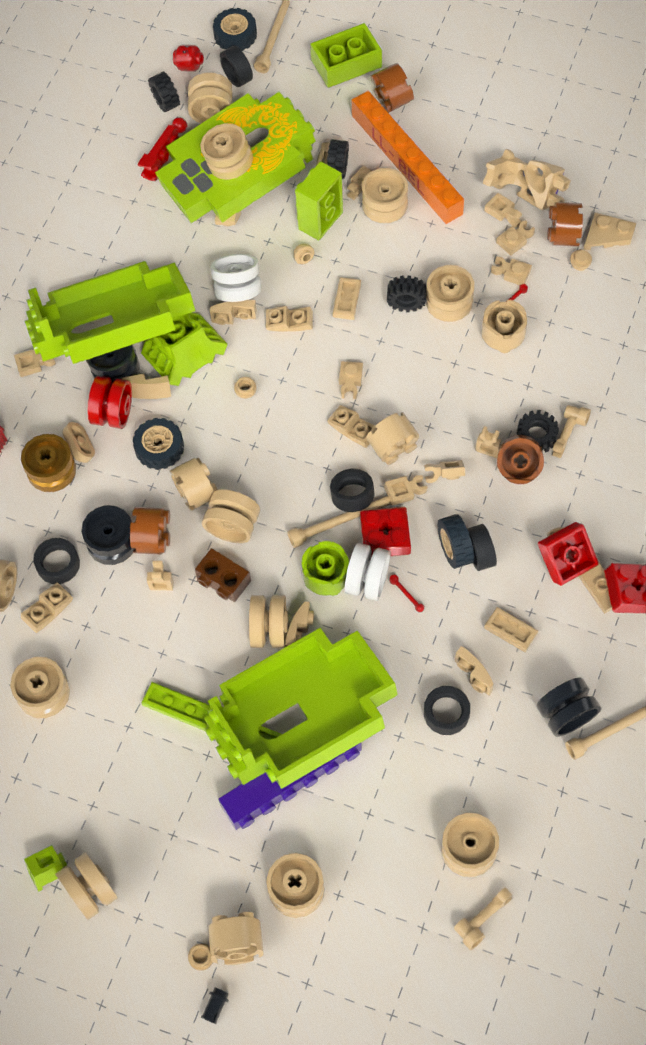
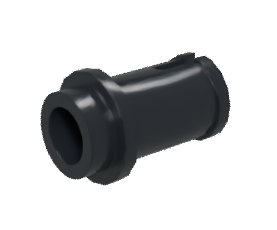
(215, 1005)

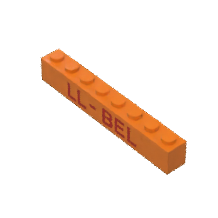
(407, 157)

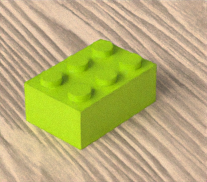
(346, 55)
(319, 200)

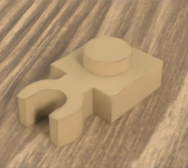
(514, 239)
(514, 272)
(30, 363)
(350, 377)
(488, 442)
(402, 490)

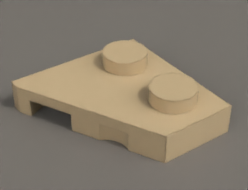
(609, 232)

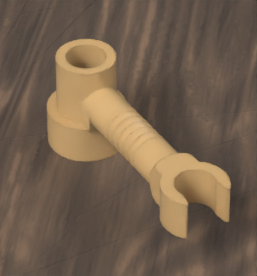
(574, 416)
(469, 930)

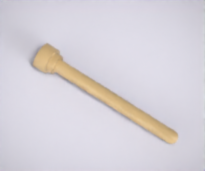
(263, 61)
(298, 536)
(577, 747)

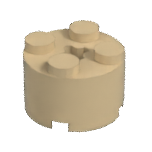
(504, 325)
(393, 437)
(193, 483)
(235, 938)

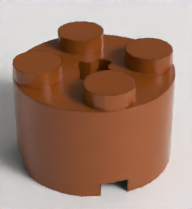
(392, 87)
(566, 224)
(511, 449)
(149, 530)

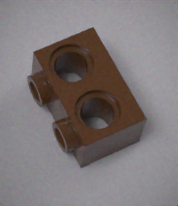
(226, 571)

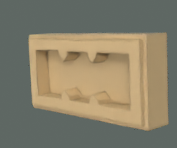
(347, 298)
(597, 586)
(511, 629)

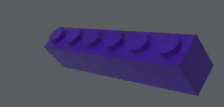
(262, 795)

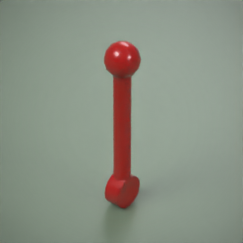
(522, 289)
(394, 580)

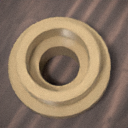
(303, 253)
(242, 383)

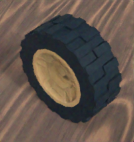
(235, 28)
(151, 434)
(455, 541)

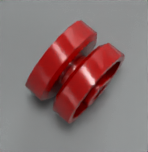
(109, 402)

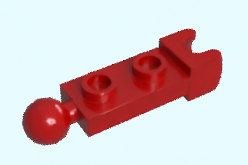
(159, 154)

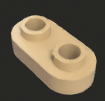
(78, 442)

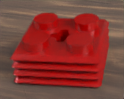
(390, 519)
(580, 557)
(627, 587)

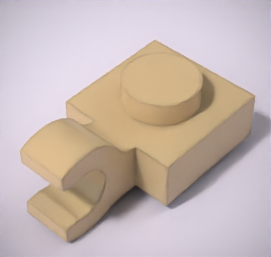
(355, 186)
(502, 208)
(450, 470)
(159, 578)

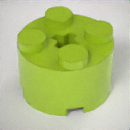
(314, 565)

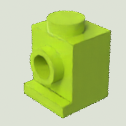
(44, 865)

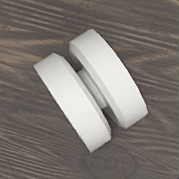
(236, 277)
(367, 572)

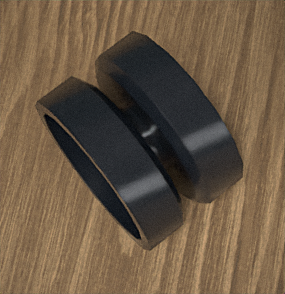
(115, 364)
(108, 534)
(568, 707)

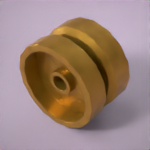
(48, 462)

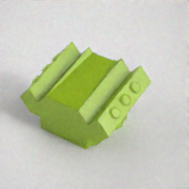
(185, 348)

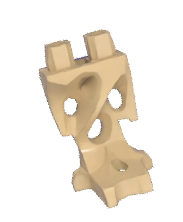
(526, 175)

